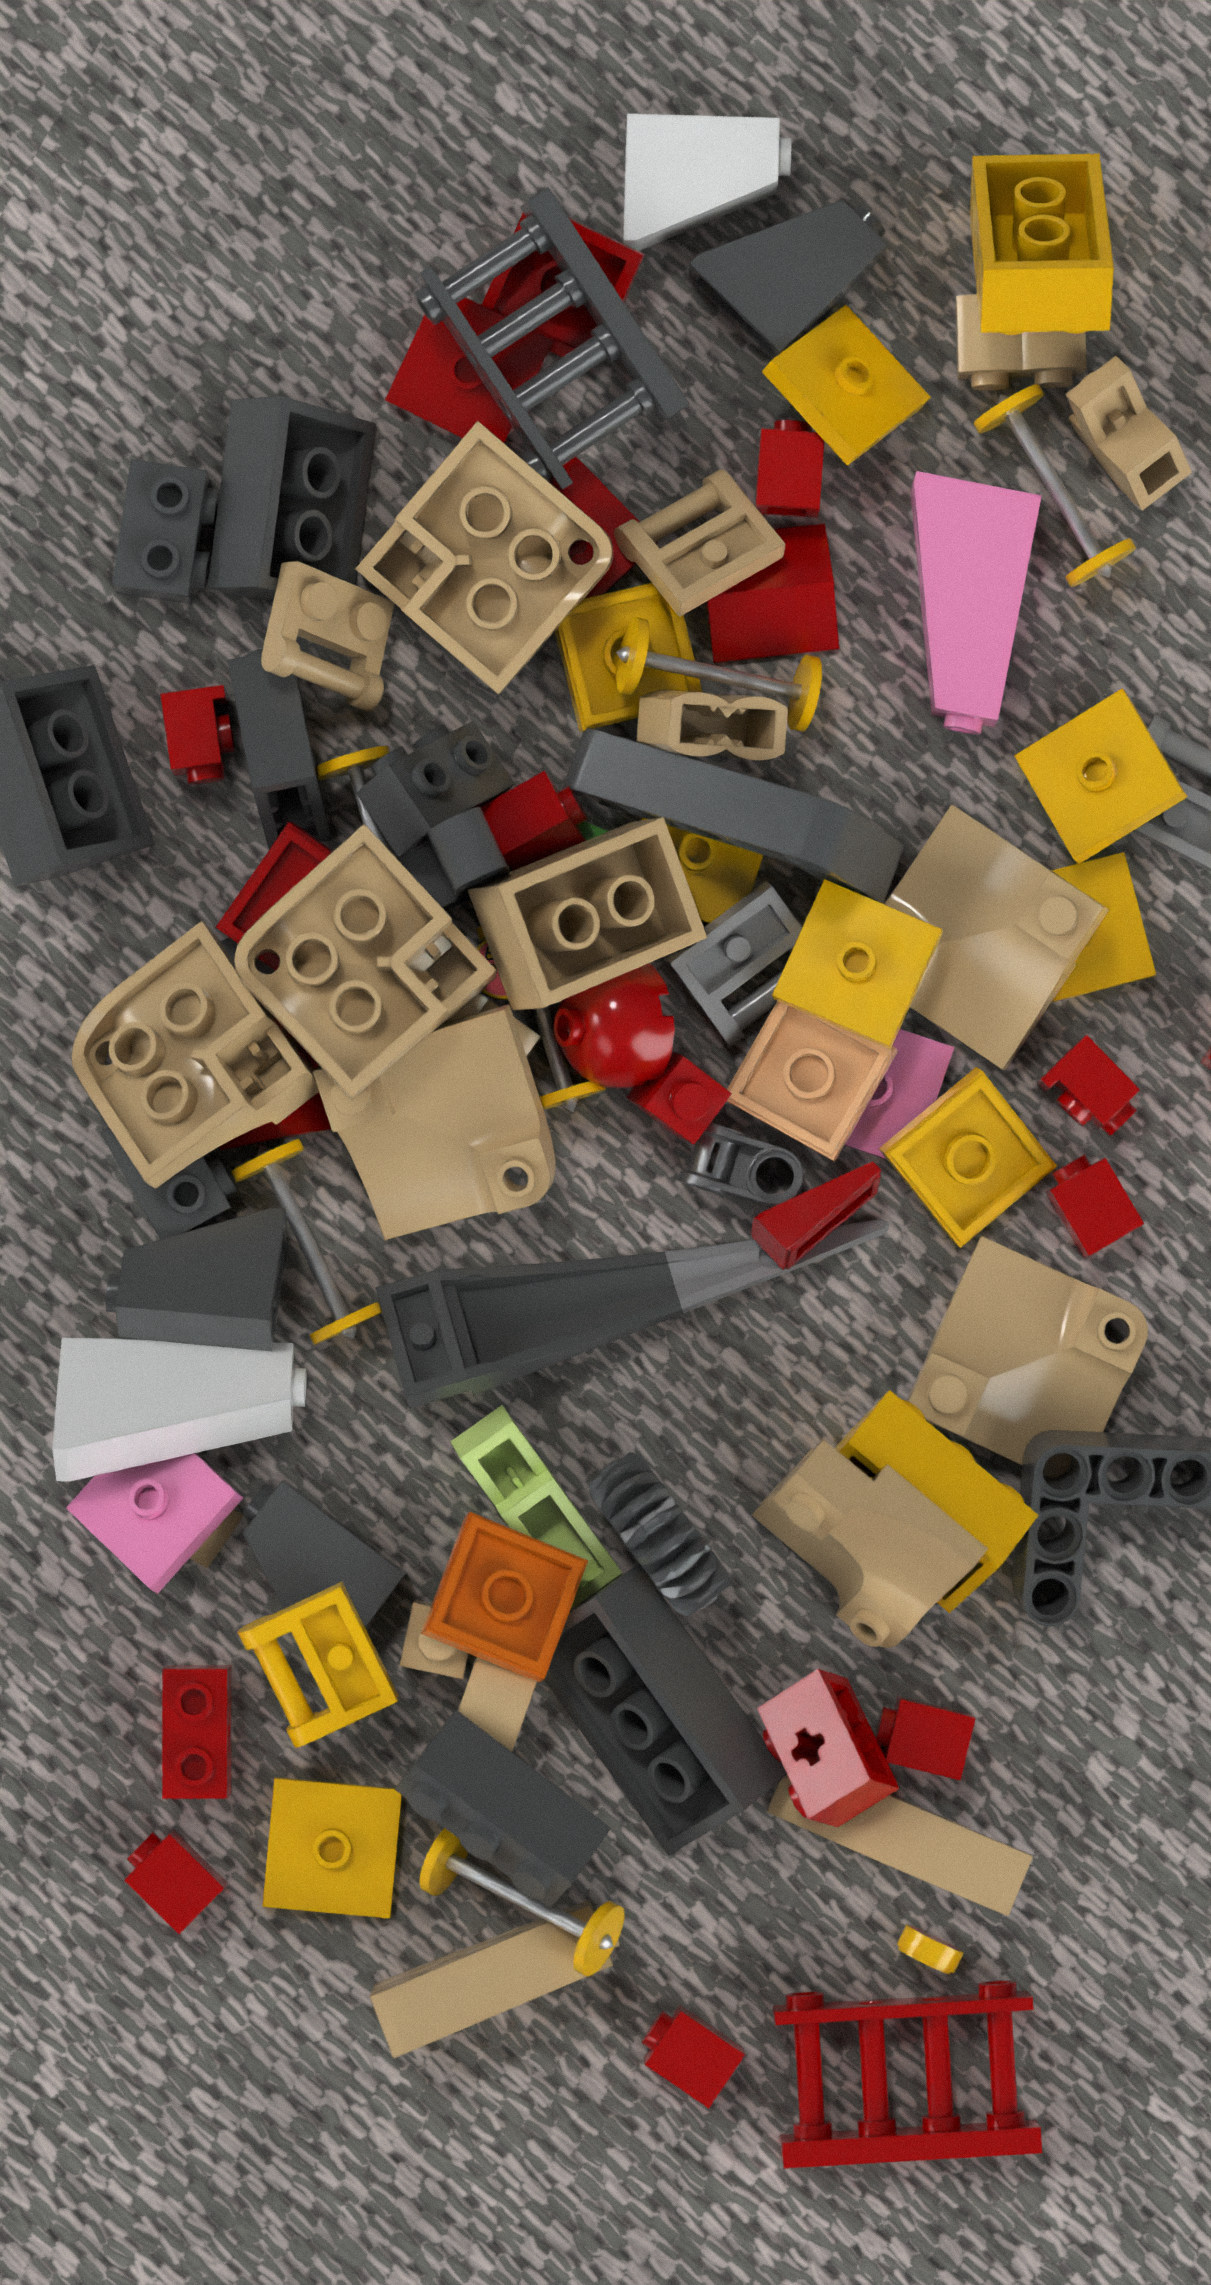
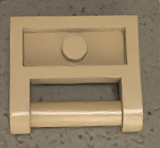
(709, 556)
(335, 617)

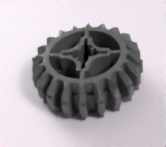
(659, 1534)

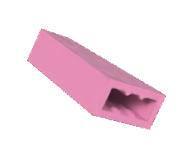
(972, 578)

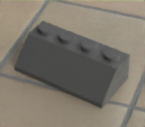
(658, 1712)

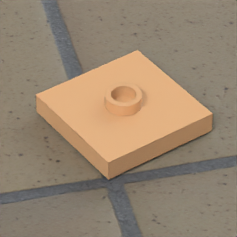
(809, 1079)

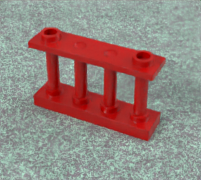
(941, 2130)

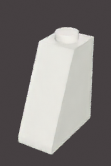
(696, 170)

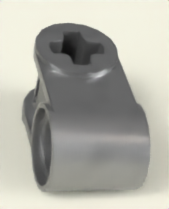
(737, 1166)

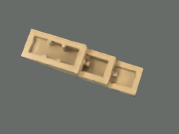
(924, 1848)

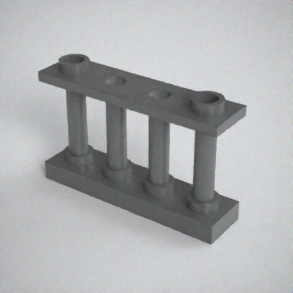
(577, 285)

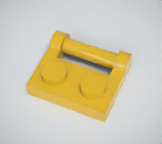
(337, 1656)

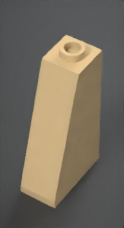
(477, 1982)

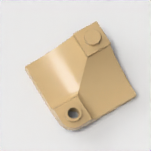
(487, 558)
(1004, 938)
(361, 962)
(188, 1058)
(447, 1127)
(1025, 1355)
(872, 1539)

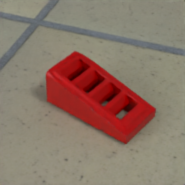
(805, 1220)

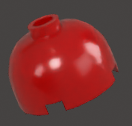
(618, 1030)

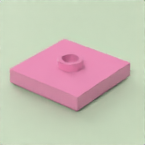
(904, 1091)
(156, 1513)

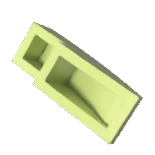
(531, 1496)

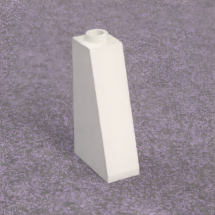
(166, 1400)

